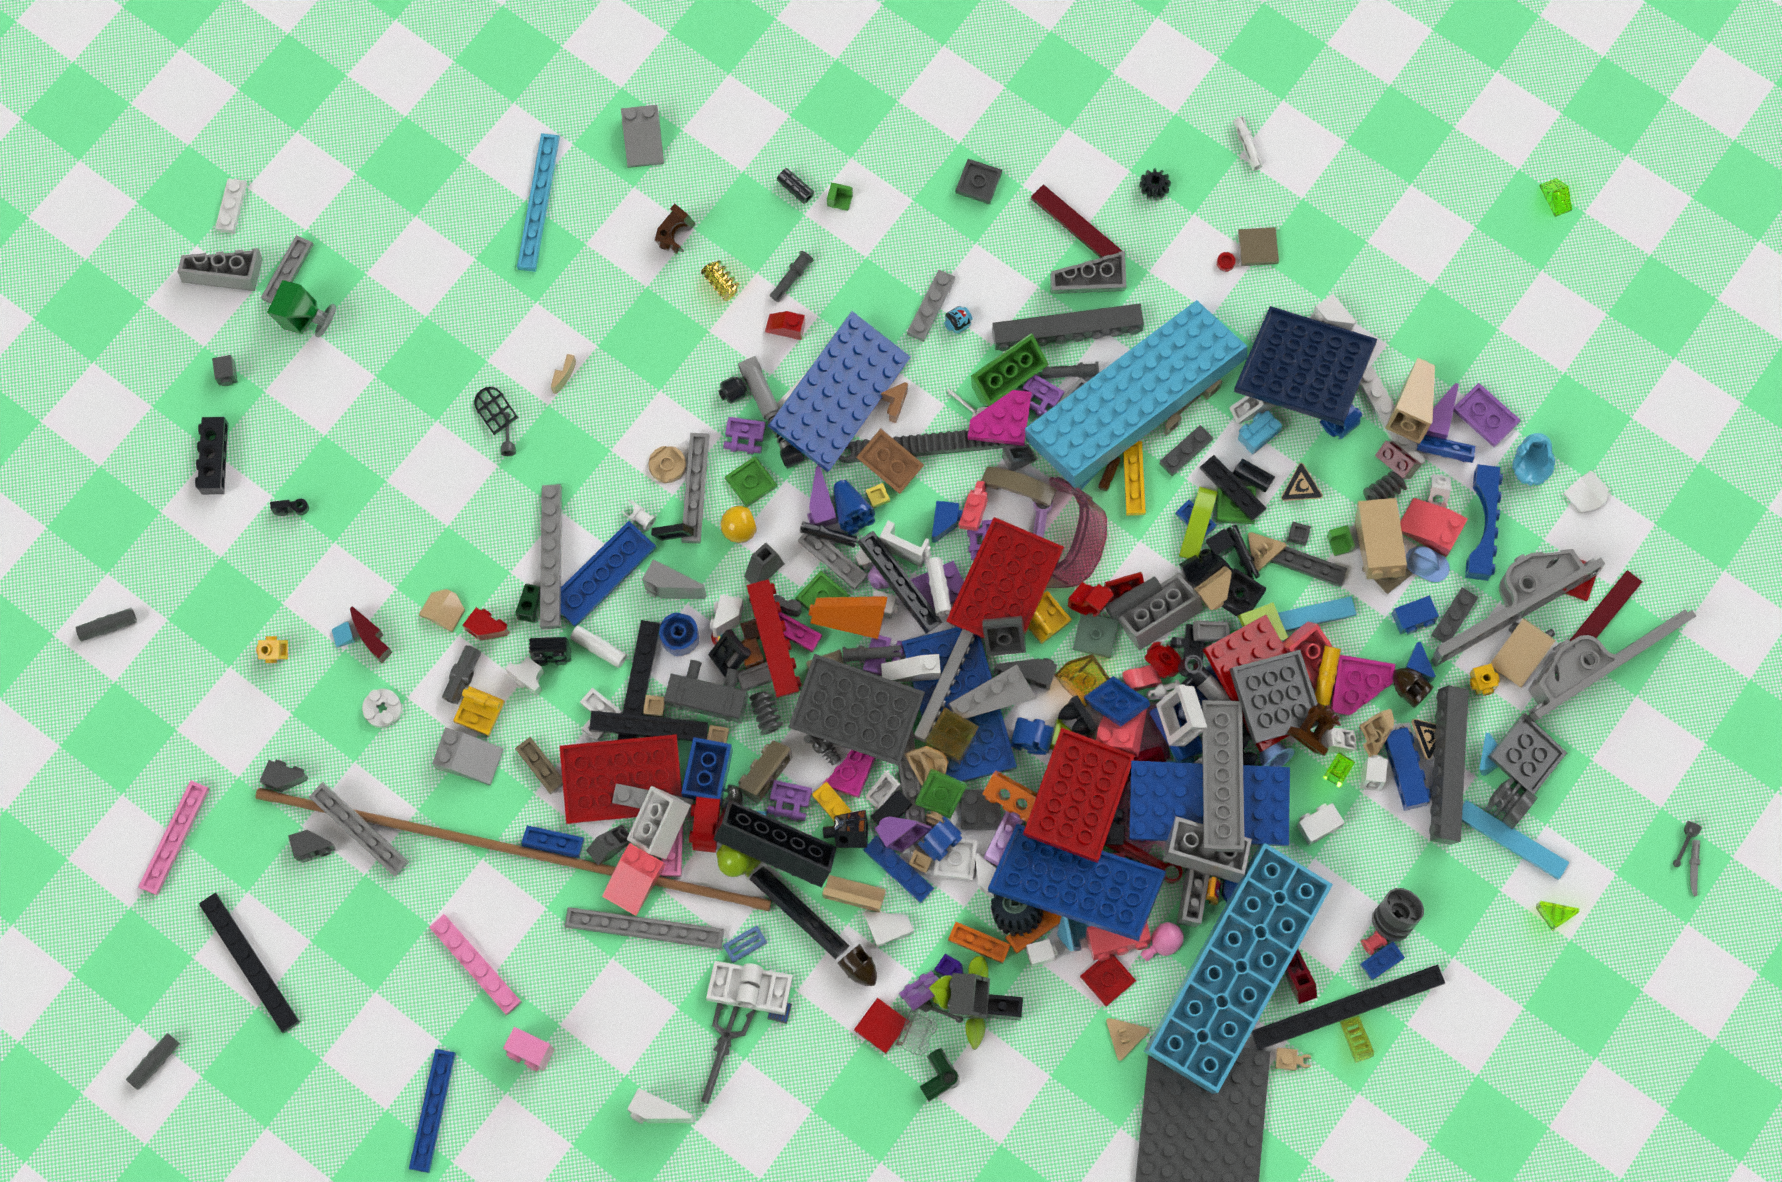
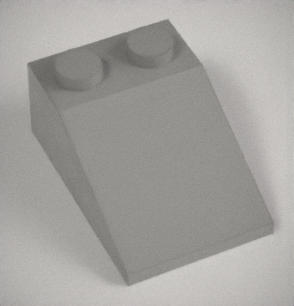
(642, 136)
(671, 584)
(467, 756)

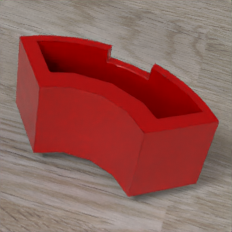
(1090, 599)
(706, 818)

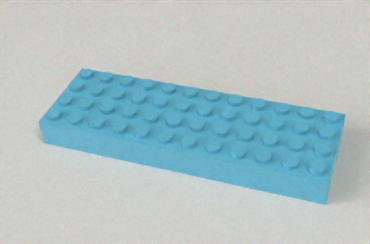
(1136, 393)
(1238, 968)

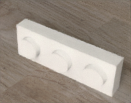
(231, 205)

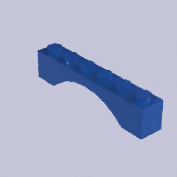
(1486, 485)

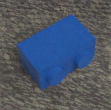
(1415, 615)

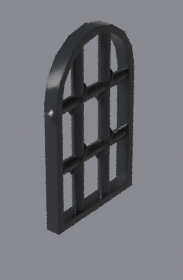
(493, 416)

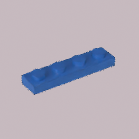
(898, 869)

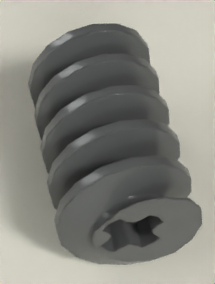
(1385, 487)
(765, 712)

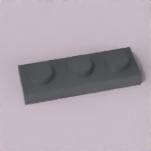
(1186, 450)
(1455, 615)

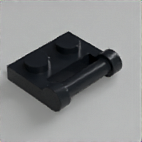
(725, 649)

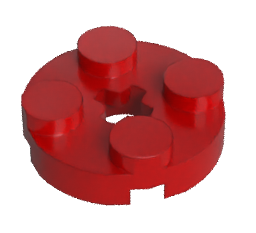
(1163, 659)

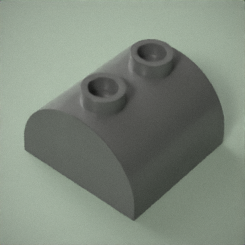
(1004, 635)

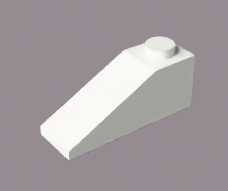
(913, 669)

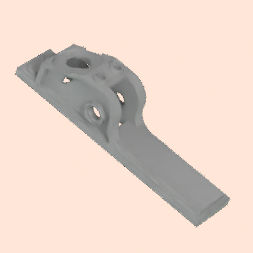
(1524, 588)
(1585, 662)

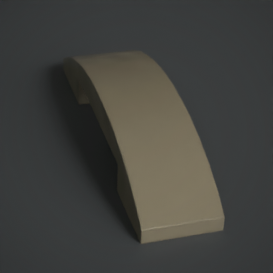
(1175, 420)
(1019, 484)

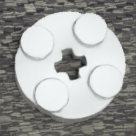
(388, 716)

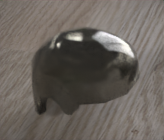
(734, 794)

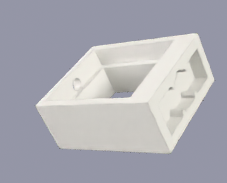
(1195, 719)

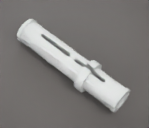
(1244, 135)

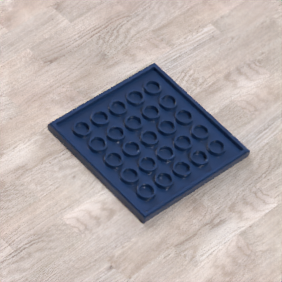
(1306, 365)

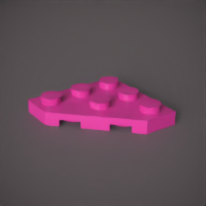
(1003, 420)
(1359, 682)

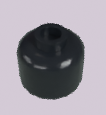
(732, 389)

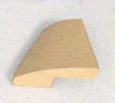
(1377, 731)

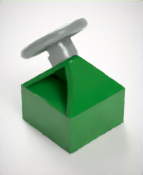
(295, 309)

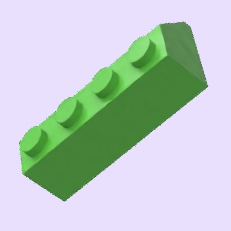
(1008, 370)

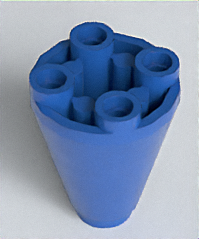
(852, 508)

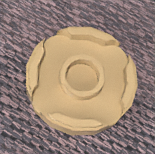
(667, 464)

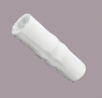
(938, 586)
(598, 646)

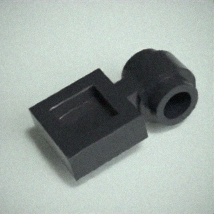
(283, 507)
(1194, 565)
(1116, 832)

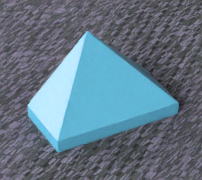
(1487, 764)
(1069, 934)

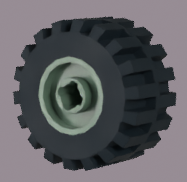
(1014, 916)

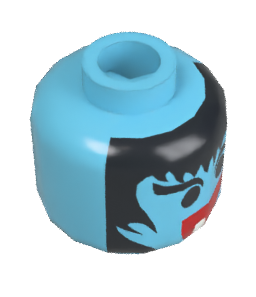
(958, 319)

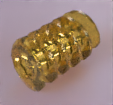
(720, 280)

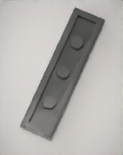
(1310, 566)

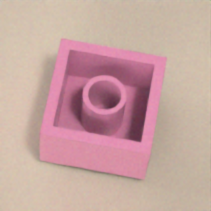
(529, 1049)

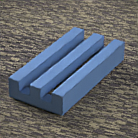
(730, 952)

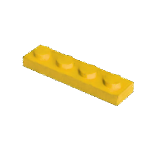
(1134, 480)

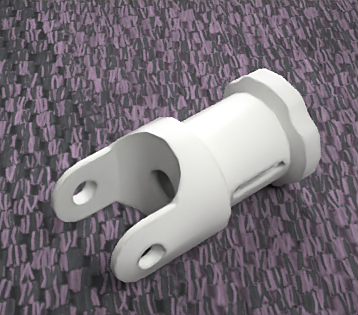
(641, 516)
(1161, 690)

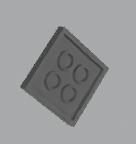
(1527, 754)

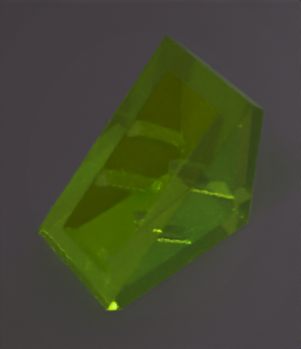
(1557, 196)
(1339, 769)
(1555, 914)

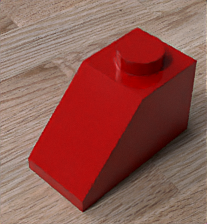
(786, 324)

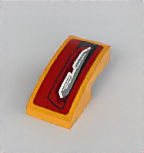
(1213, 890)

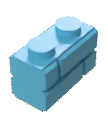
(1259, 432)

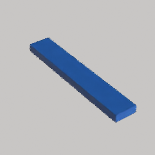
(432, 1111)

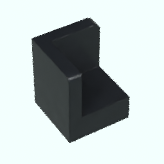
(1220, 543)

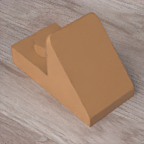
(896, 396)

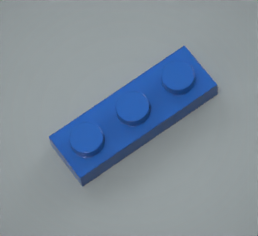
(1447, 448)
(552, 841)

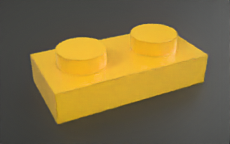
(830, 801)

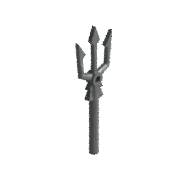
(723, 1045)

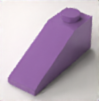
(1443, 414)
(820, 503)

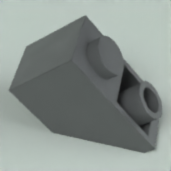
(763, 564)
(280, 777)
(308, 844)
(608, 844)

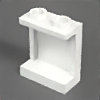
(903, 548)

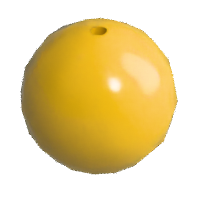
(738, 524)

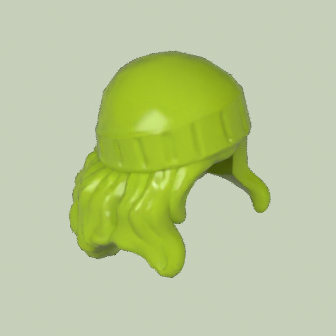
(735, 863)

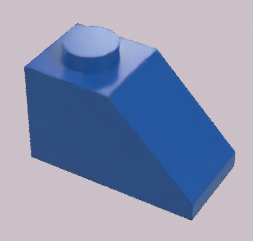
(945, 519)

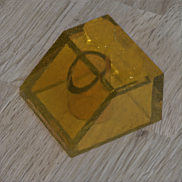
(952, 735)

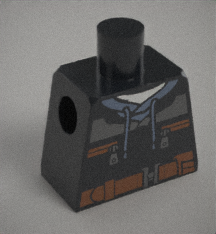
(849, 830)

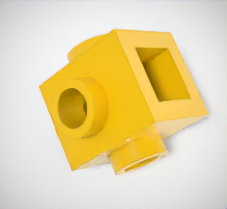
(272, 649)
(1484, 679)

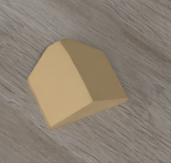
(443, 609)
(924, 759)

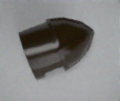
(1411, 686)
(859, 967)

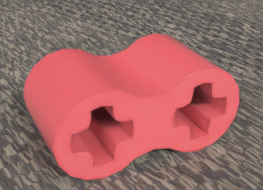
(1141, 678)

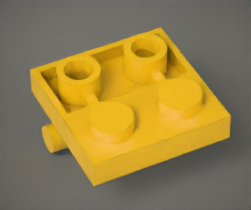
(1048, 618)
(478, 711)

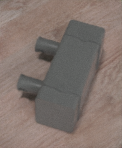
(707, 697)

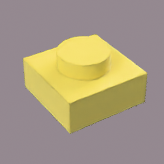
(877, 495)

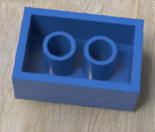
(707, 769)

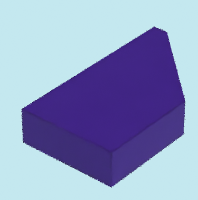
(948, 966)

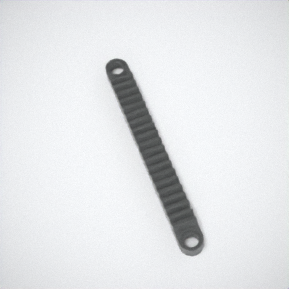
(929, 444)

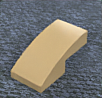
(561, 377)

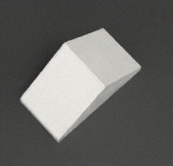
(883, 789)

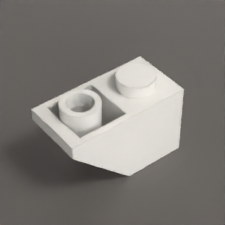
(727, 614)
(1339, 740)
(984, 874)

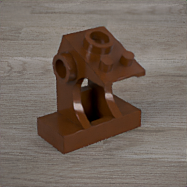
(666, 231)
(1312, 740)

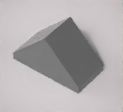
(1017, 456)

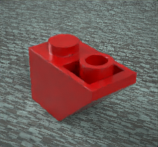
(483, 626)

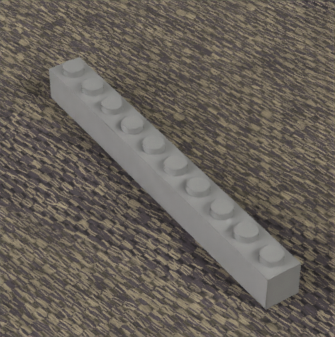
(943, 686)

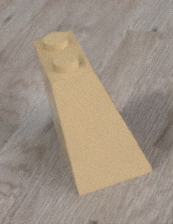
(1414, 406)
(1380, 538)

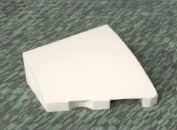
(888, 926)

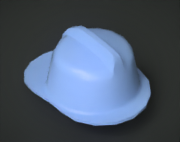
(1427, 564)
(1276, 755)

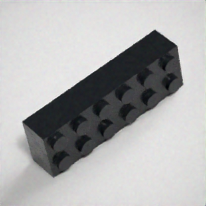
(775, 843)

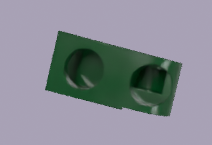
(528, 603)

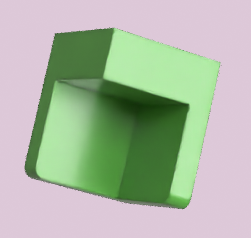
(839, 196)
(1341, 540)

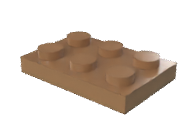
(890, 461)

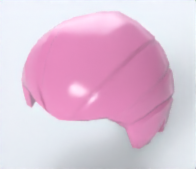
(1165, 940)

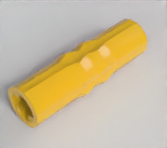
(1327, 675)

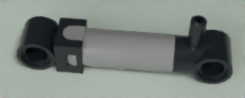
(1204, 682)

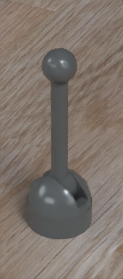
(507, 447)
(1691, 830)
(927, 1006)

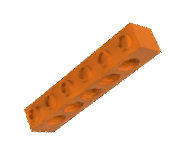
(1017, 791)

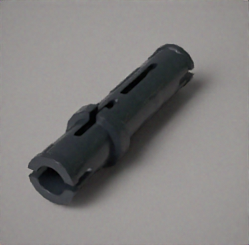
(820, 531)
(1246, 559)

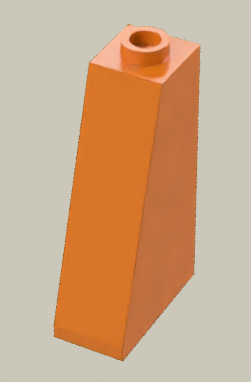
(850, 614)

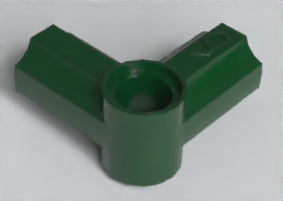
(942, 1067)

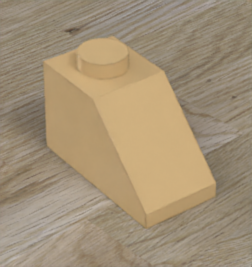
(1215, 589)

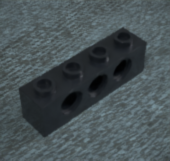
(216, 482)

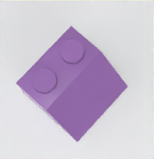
(900, 833)

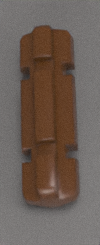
(1109, 474)

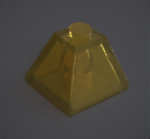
(1081, 676)

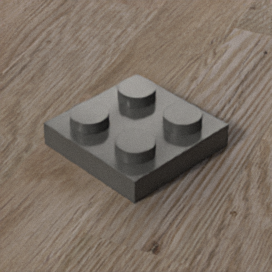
(978, 181)
(978, 812)

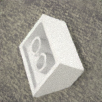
(658, 822)

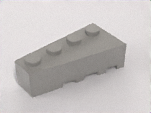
(222, 269)
(1098, 275)
(999, 692)

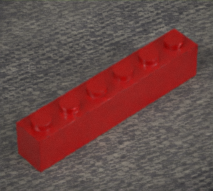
(773, 639)

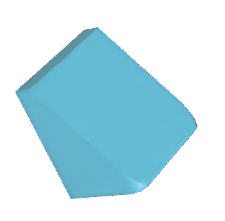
(343, 635)

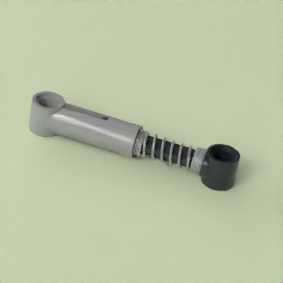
(768, 407)

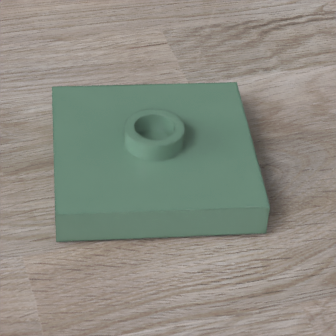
(1095, 635)

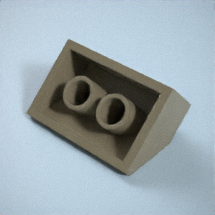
(765, 770)

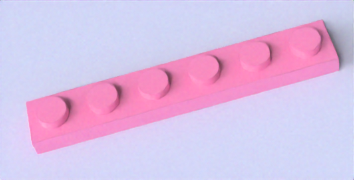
(174, 838)
(475, 964)

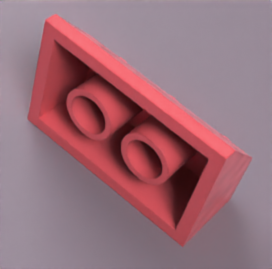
(1105, 943)

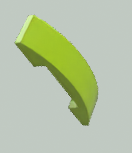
(1198, 523)

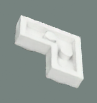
(596, 702)

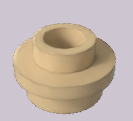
(933, 818)

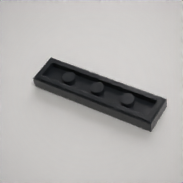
(1232, 488)

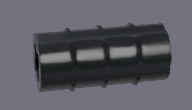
(795, 185)

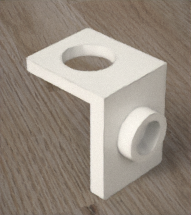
(1440, 486)

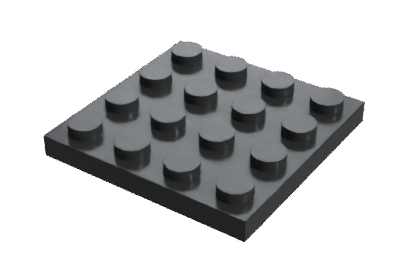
(1274, 695)

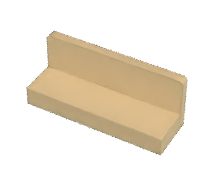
(854, 893)

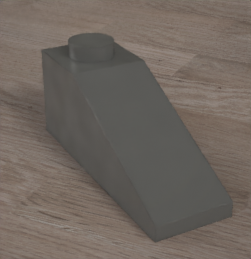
(1035, 671)

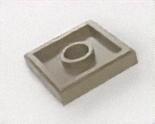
(1258, 246)

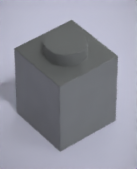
(225, 370)

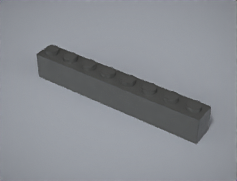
(1070, 326)
(1449, 765)

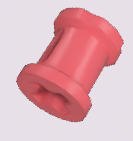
(1373, 943)

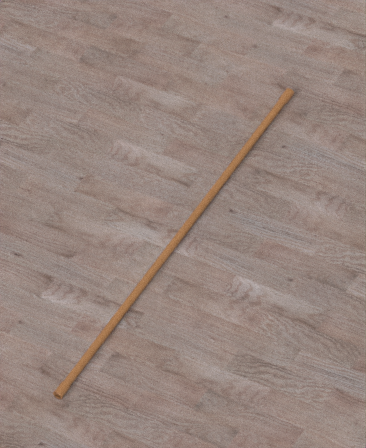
(753, 902)

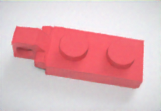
(974, 507)

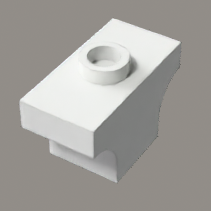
(526, 674)

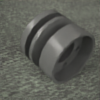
(1511, 802)
(1397, 914)

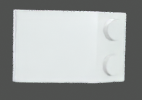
(655, 1110)

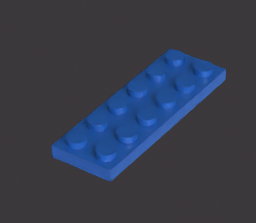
(604, 572)

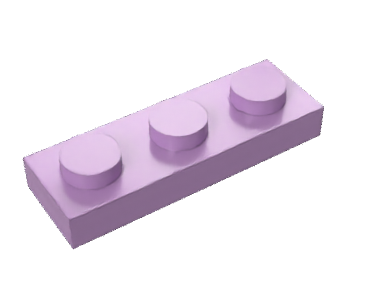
(1001, 837)

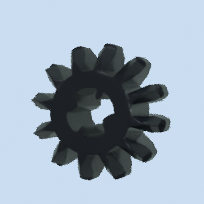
(1156, 178)

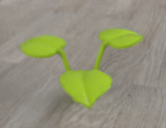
(941, 989)

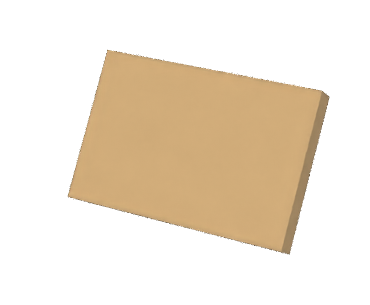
(1522, 652)

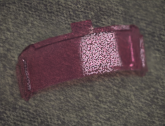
(1087, 542)

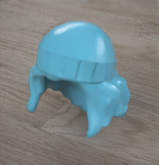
(1534, 460)

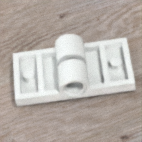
(749, 987)

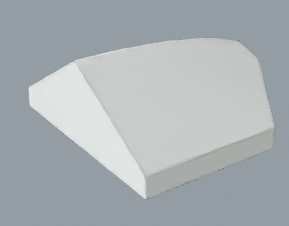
(1587, 493)

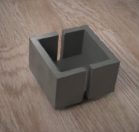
(969, 996)

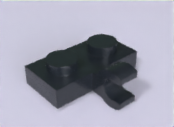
(1190, 646)

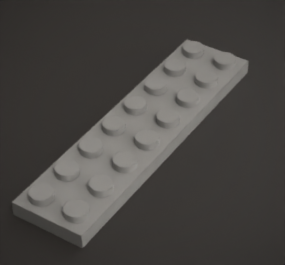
(1223, 777)

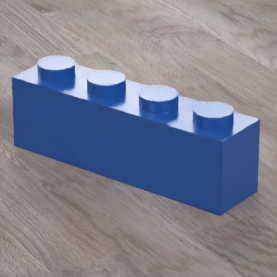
(1406, 769)

